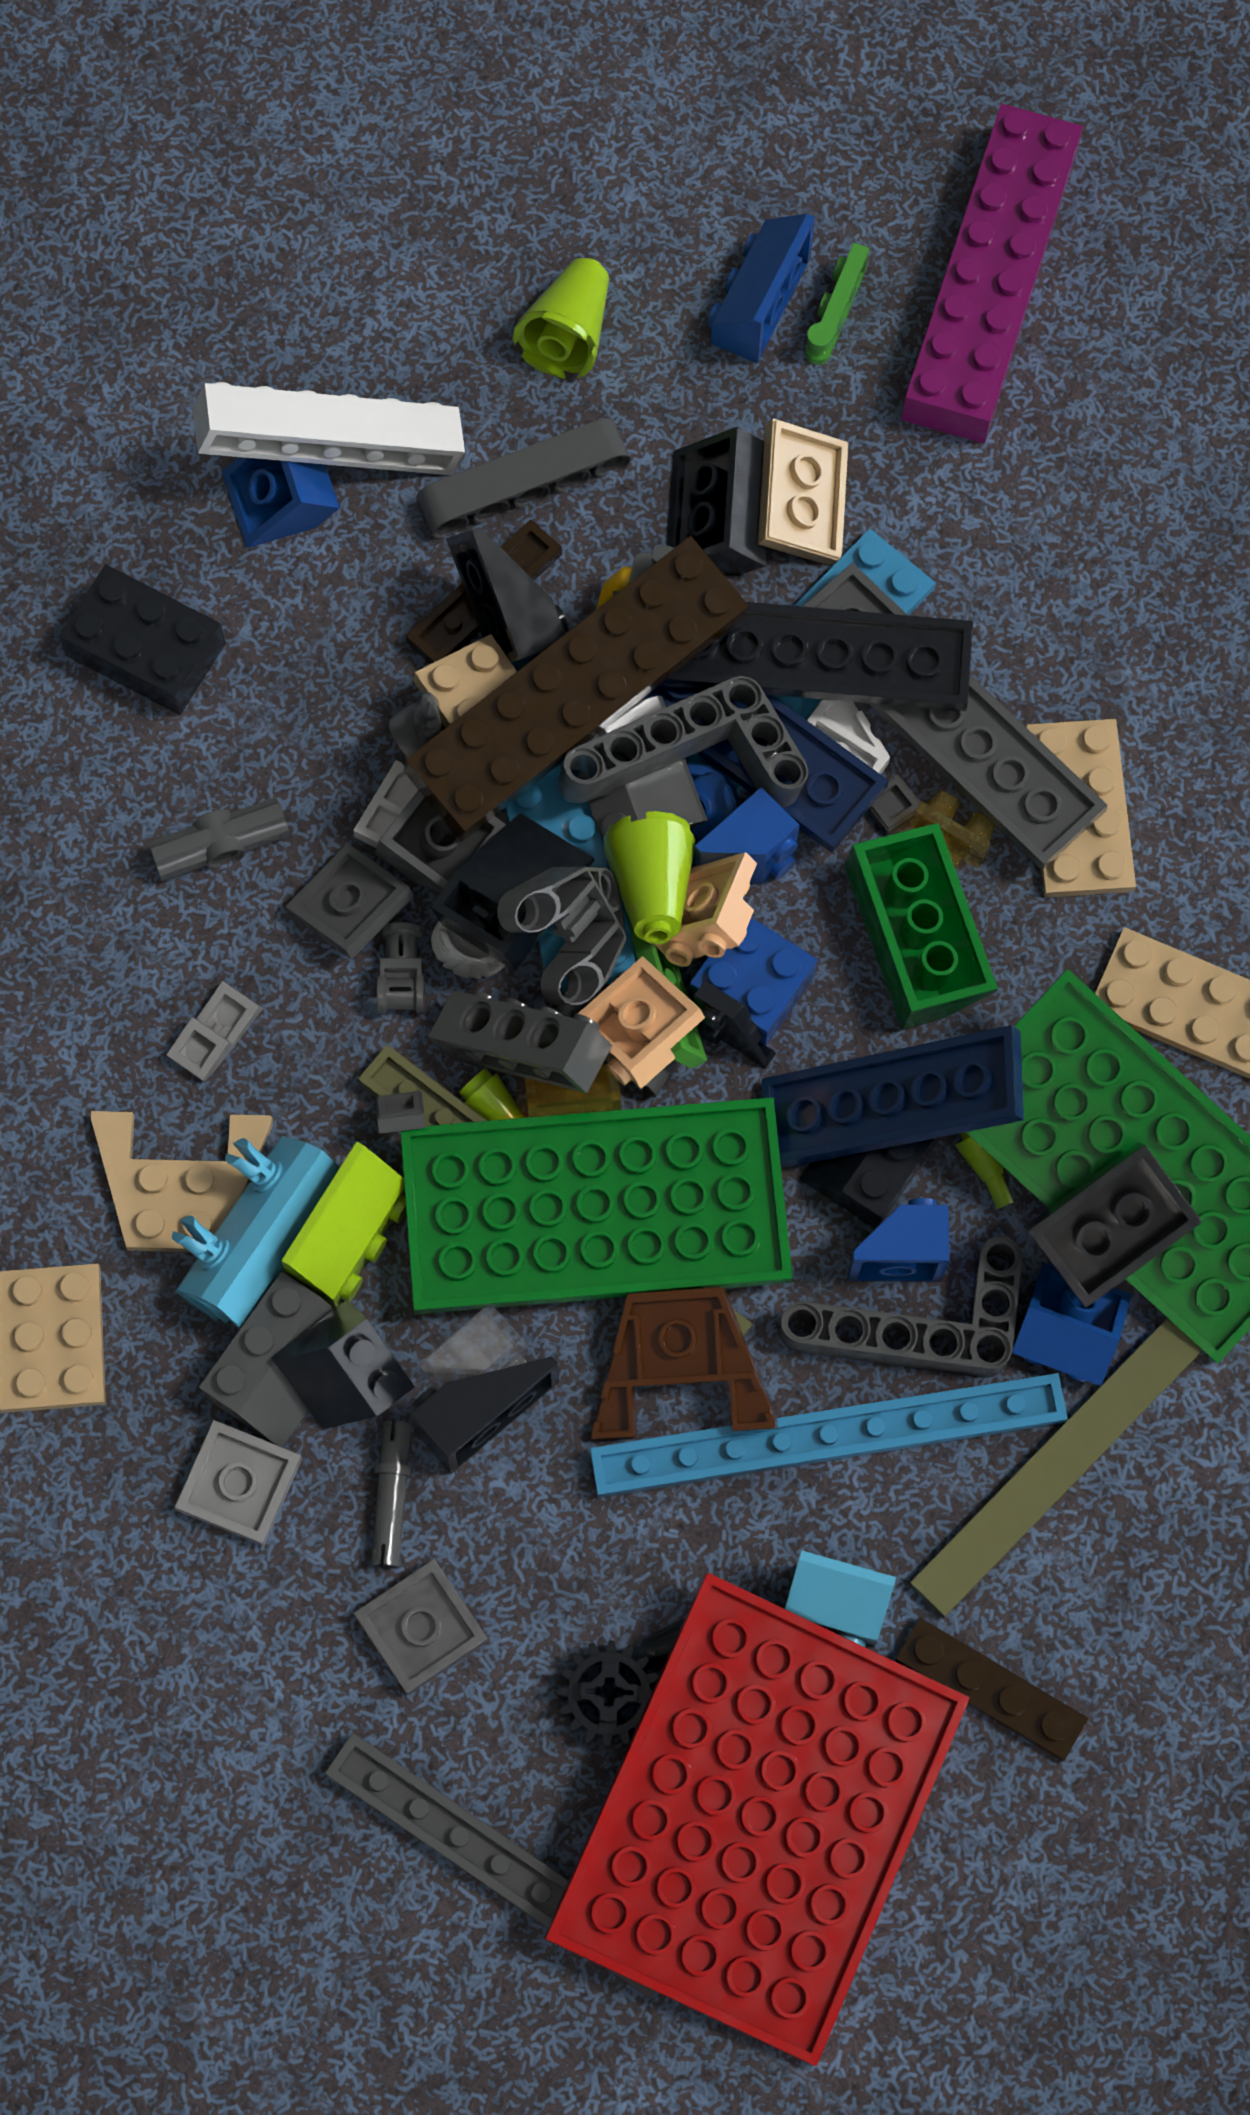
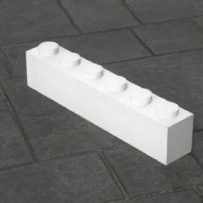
(327, 429)

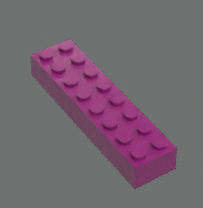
(992, 273)

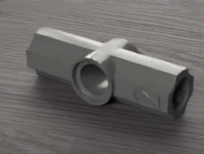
(219, 838)

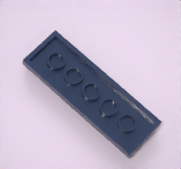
(837, 785)
(898, 1096)

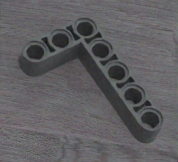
(689, 738)
(919, 1330)

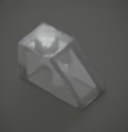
(475, 1349)

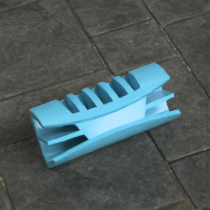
(247, 1249)

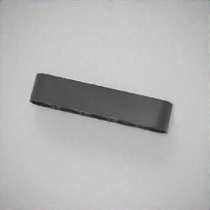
(522, 476)

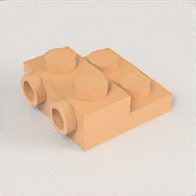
(713, 910)
(642, 1021)

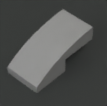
(214, 1032)

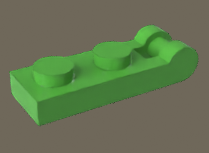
(836, 306)

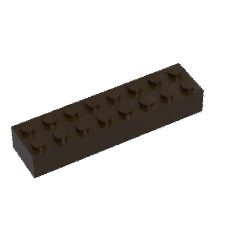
(575, 688)

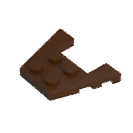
(680, 1341)

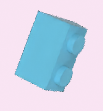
(840, 1597)

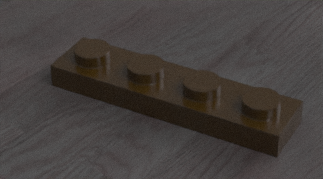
(453, 621)
(993, 1689)

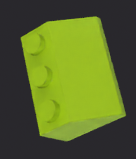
(347, 1227)

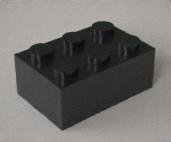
(142, 639)
(1113, 1224)

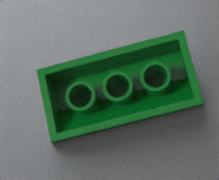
(919, 925)

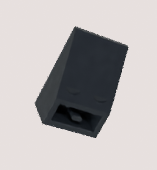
(507, 860)

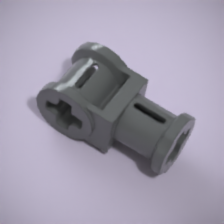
(401, 977)

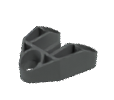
(587, 916)

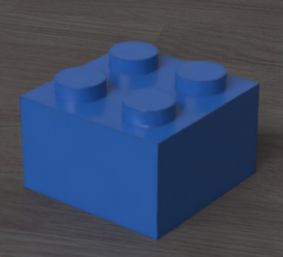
(762, 975)

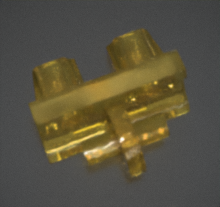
(962, 842)

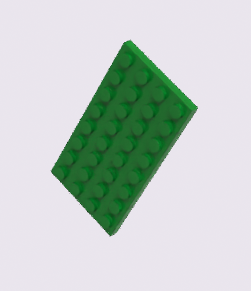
(1092, 1097)
(595, 1205)

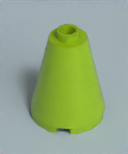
(566, 321)
(652, 871)

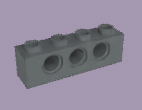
(521, 1040)

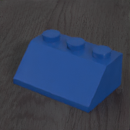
(762, 286)

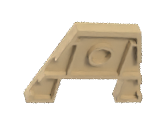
(160, 1193)

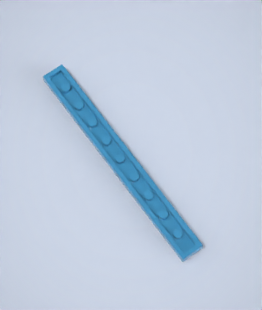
(829, 1435)

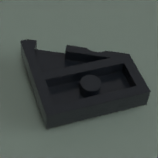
(730, 1023)

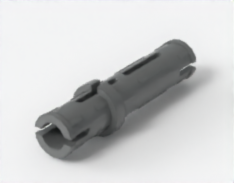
(391, 1493)

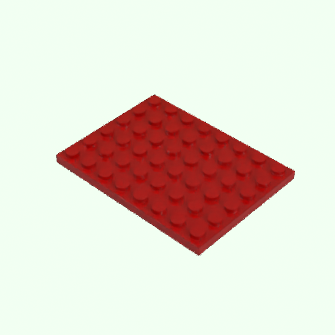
(758, 1819)

